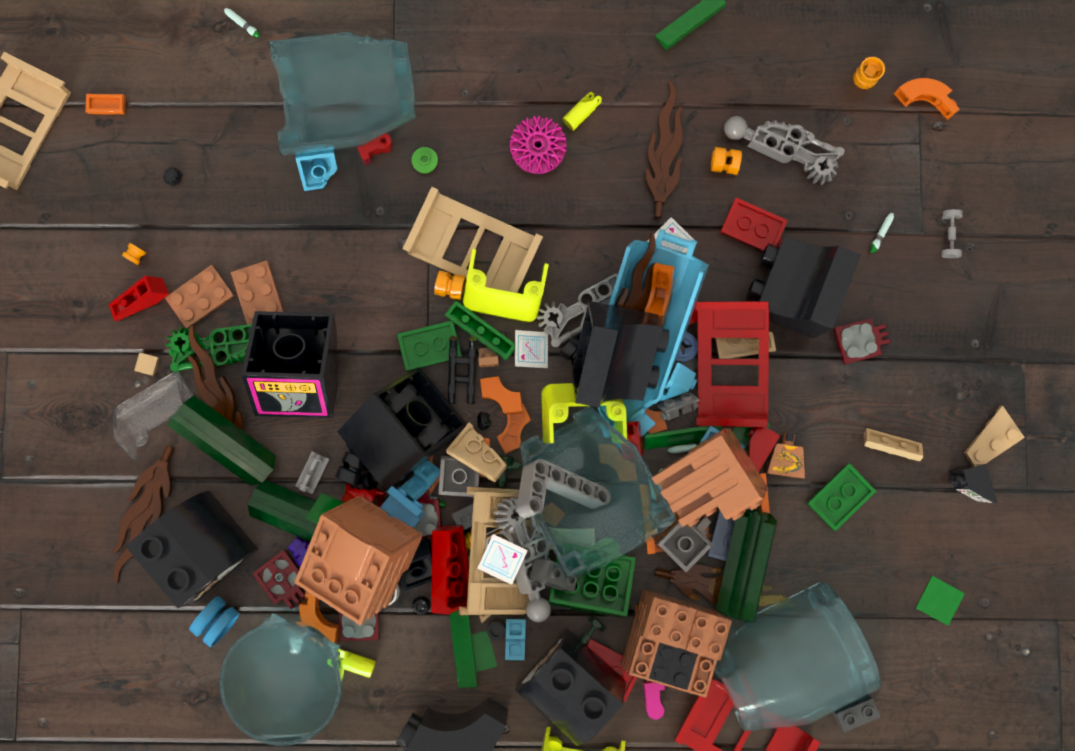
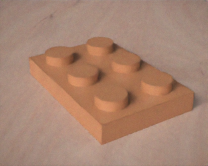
(256, 290)
(199, 296)

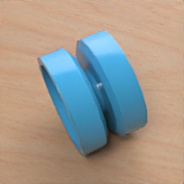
(214, 621)

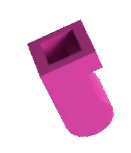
(652, 699)

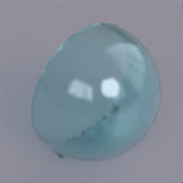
(282, 682)

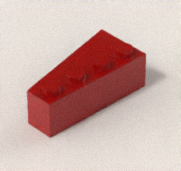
(449, 570)

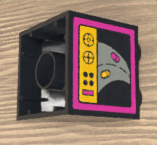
(292, 364)

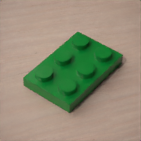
(427, 345)
(841, 497)

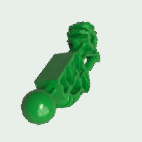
(231, 346)

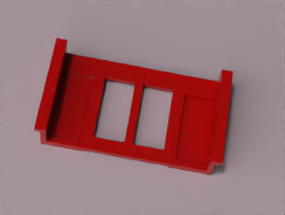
(732, 403)
(709, 715)

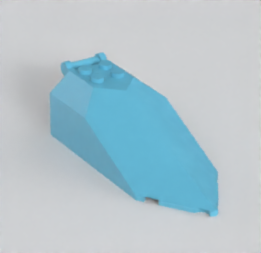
(689, 277)

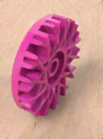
(540, 132)

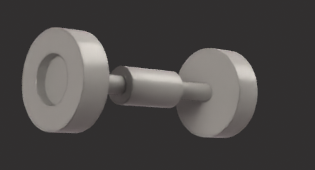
(952, 214)

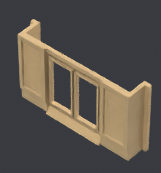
(39, 92)
(437, 225)
(490, 594)

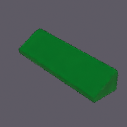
(688, 22)
(481, 330)
(675, 437)
(463, 650)

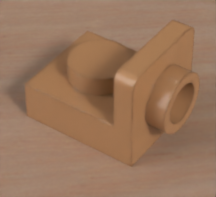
(487, 358)

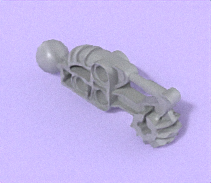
(780, 136)
(565, 314)
(538, 608)

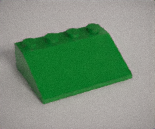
(600, 591)

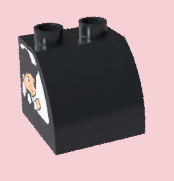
(192, 548)
(573, 689)

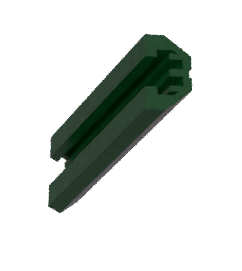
(223, 441)
(282, 509)
(746, 565)

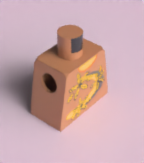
(786, 459)

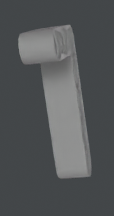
(544, 475)

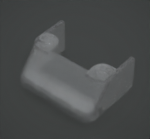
(148, 410)

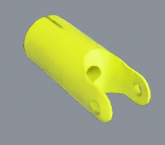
(581, 111)
(357, 663)

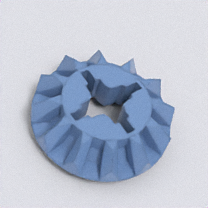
(689, 352)

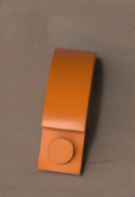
(930, 91)
(661, 291)
(311, 615)

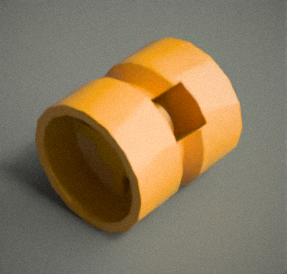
(868, 73)
(719, 157)
(450, 285)

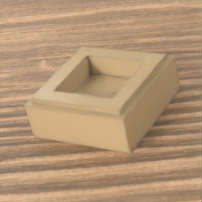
(147, 364)

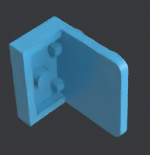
(402, 508)

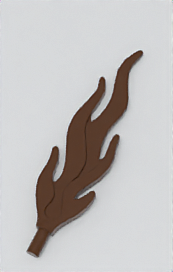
(660, 160)
(639, 296)
(210, 388)
(148, 504)

